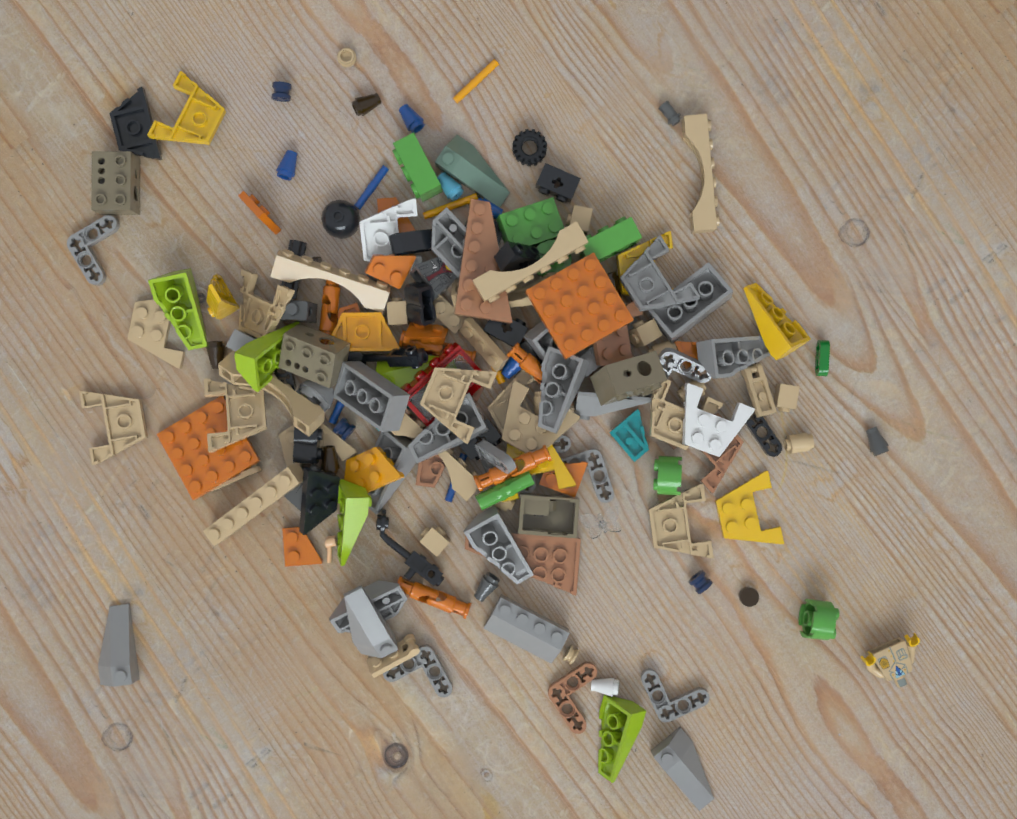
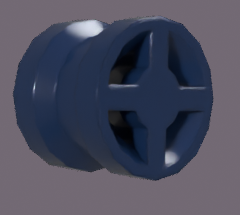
(281, 91)
(344, 429)
(700, 582)

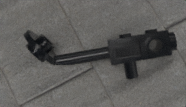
(406, 357)
(416, 562)

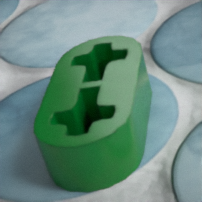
(822, 358)

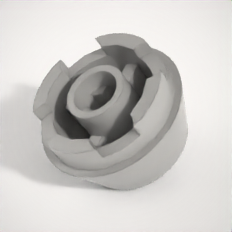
(317, 394)

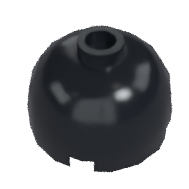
(340, 219)

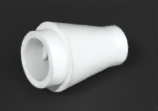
(606, 686)

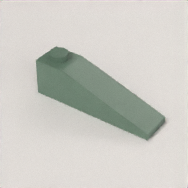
(469, 168)

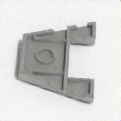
(647, 284)

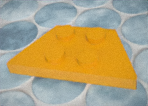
(365, 332)
(371, 470)

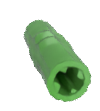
(504, 490)

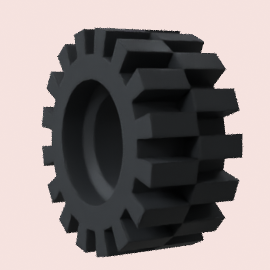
(533, 136)

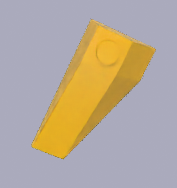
(220, 299)
(777, 330)

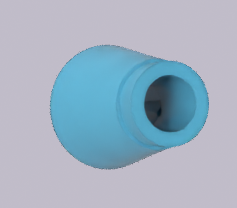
(451, 188)

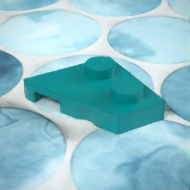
(631, 436)

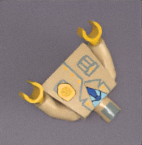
(892, 659)

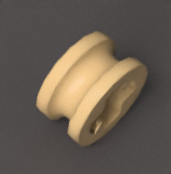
(571, 654)

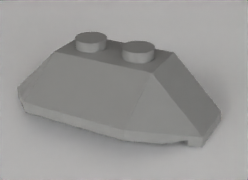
(448, 240)
(386, 596)

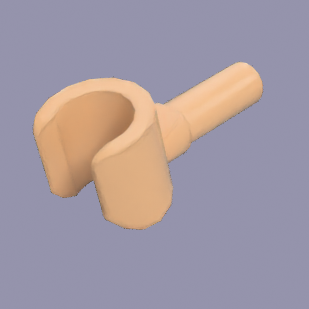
(330, 542)

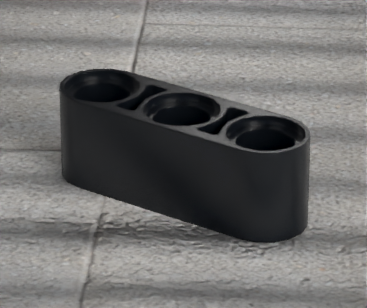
(411, 242)

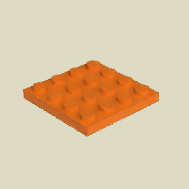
(579, 305)
(189, 453)

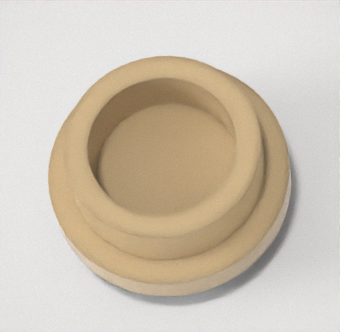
(346, 57)

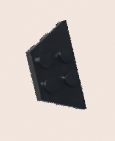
(132, 124)
(318, 498)

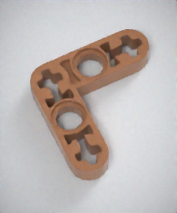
(567, 690)

